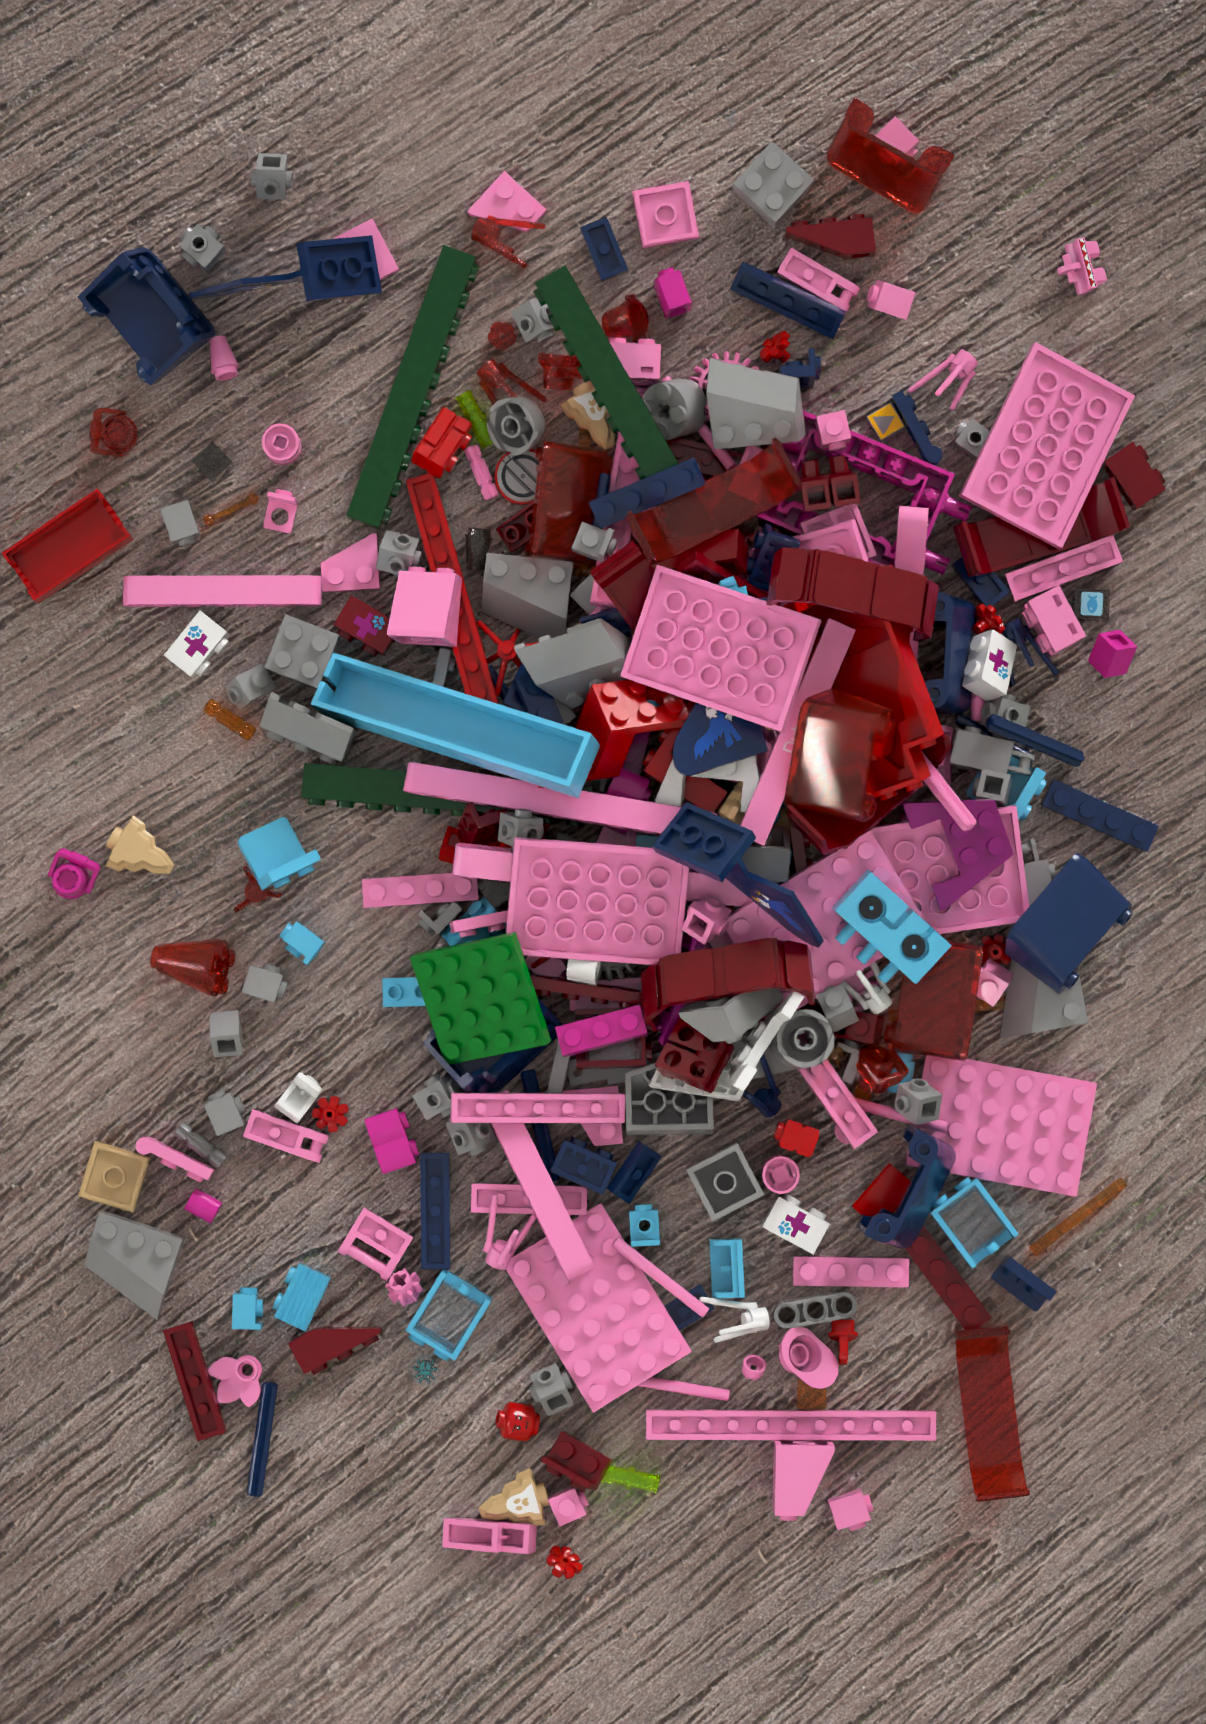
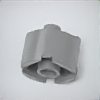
(676, 407)
(818, 1032)

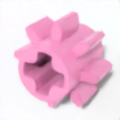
(404, 1287)

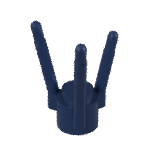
(1017, 633)
(766, 1099)

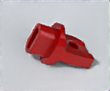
(842, 1332)

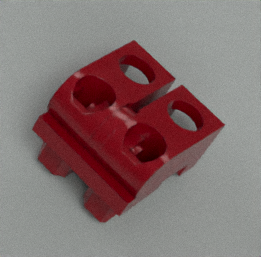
(833, 487)
(693, 1057)

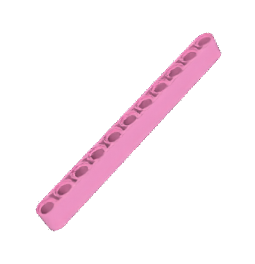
(519, 794)
(496, 864)

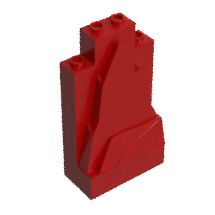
(885, 672)

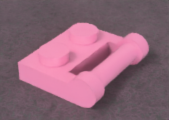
(381, 1236)

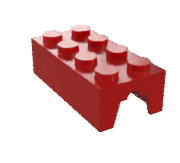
(67, 546)

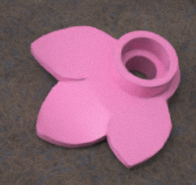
(235, 1382)

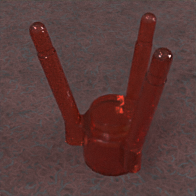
(488, 235)
(494, 376)
(253, 892)

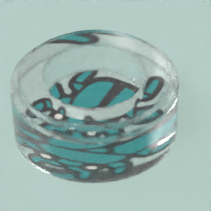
(425, 1370)

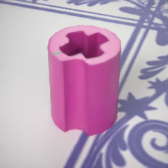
(203, 1205)

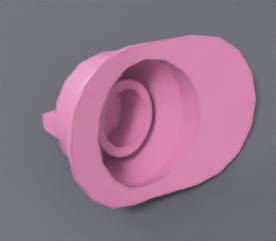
(808, 1358)

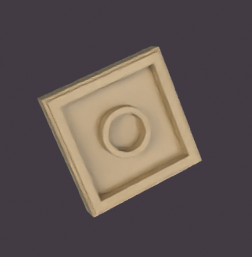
(114, 1176)

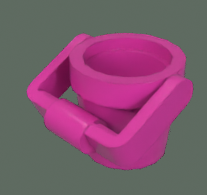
(71, 878)

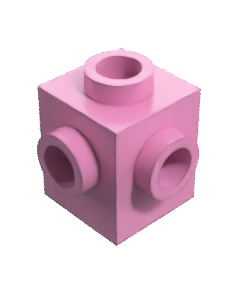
(706, 919)

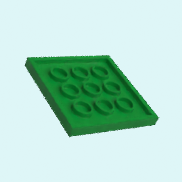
(480, 998)

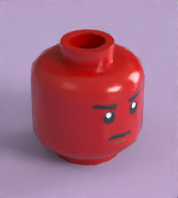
(517, 1421)

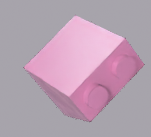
(426, 607)
(797, 1474)

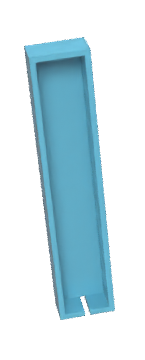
(456, 725)

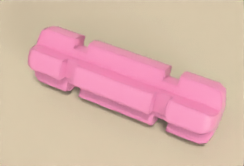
(481, 472)

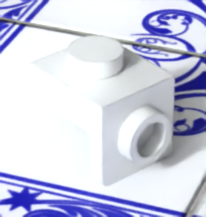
(299, 1097)

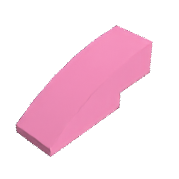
(489, 1535)

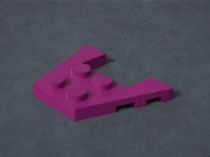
(974, 851)

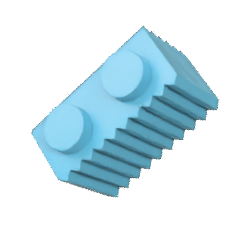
(301, 1297)

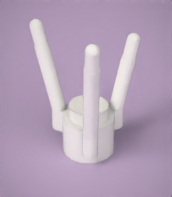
(875, 996)
(752, 1320)

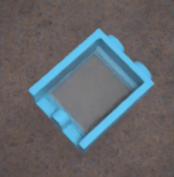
(972, 1221)
(448, 1315)

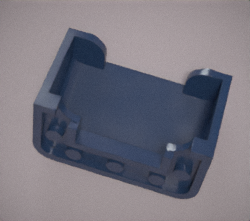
(148, 312)
(958, 618)
(1066, 923)
(495, 1071)
(935, 1164)

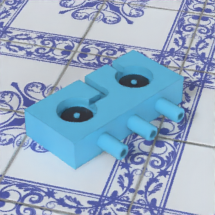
(889, 928)

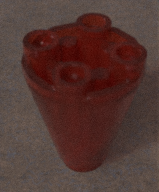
(196, 964)

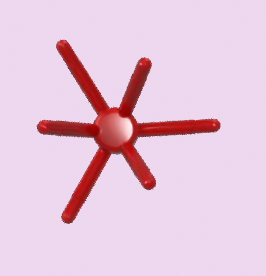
(504, 651)

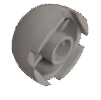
(516, 424)

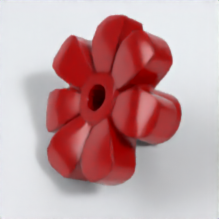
(776, 348)
(987, 620)
(995, 944)
(337, 1113)
(564, 1562)

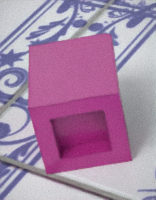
(1112, 653)

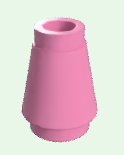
(222, 359)

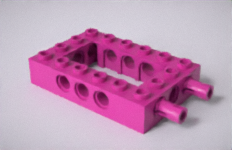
(883, 462)

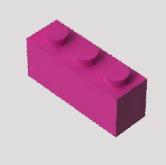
(601, 1031)

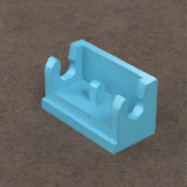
(727, 1268)

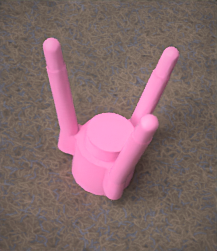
(960, 366)
(502, 1251)

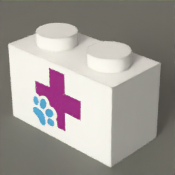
(197, 645)
(989, 665)
(795, 1223)

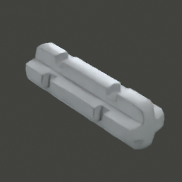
(200, 1145)

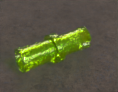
(476, 417)
(632, 1478)

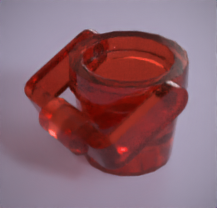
(627, 320)
(559, 371)
(116, 432)
(875, 1069)

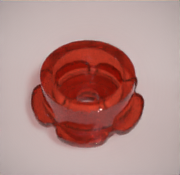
(501, 343)

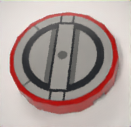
(517, 477)

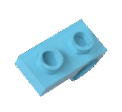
(401, 992)

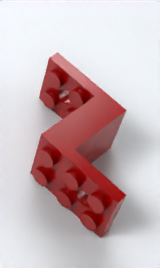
(620, 711)
(697, 790)

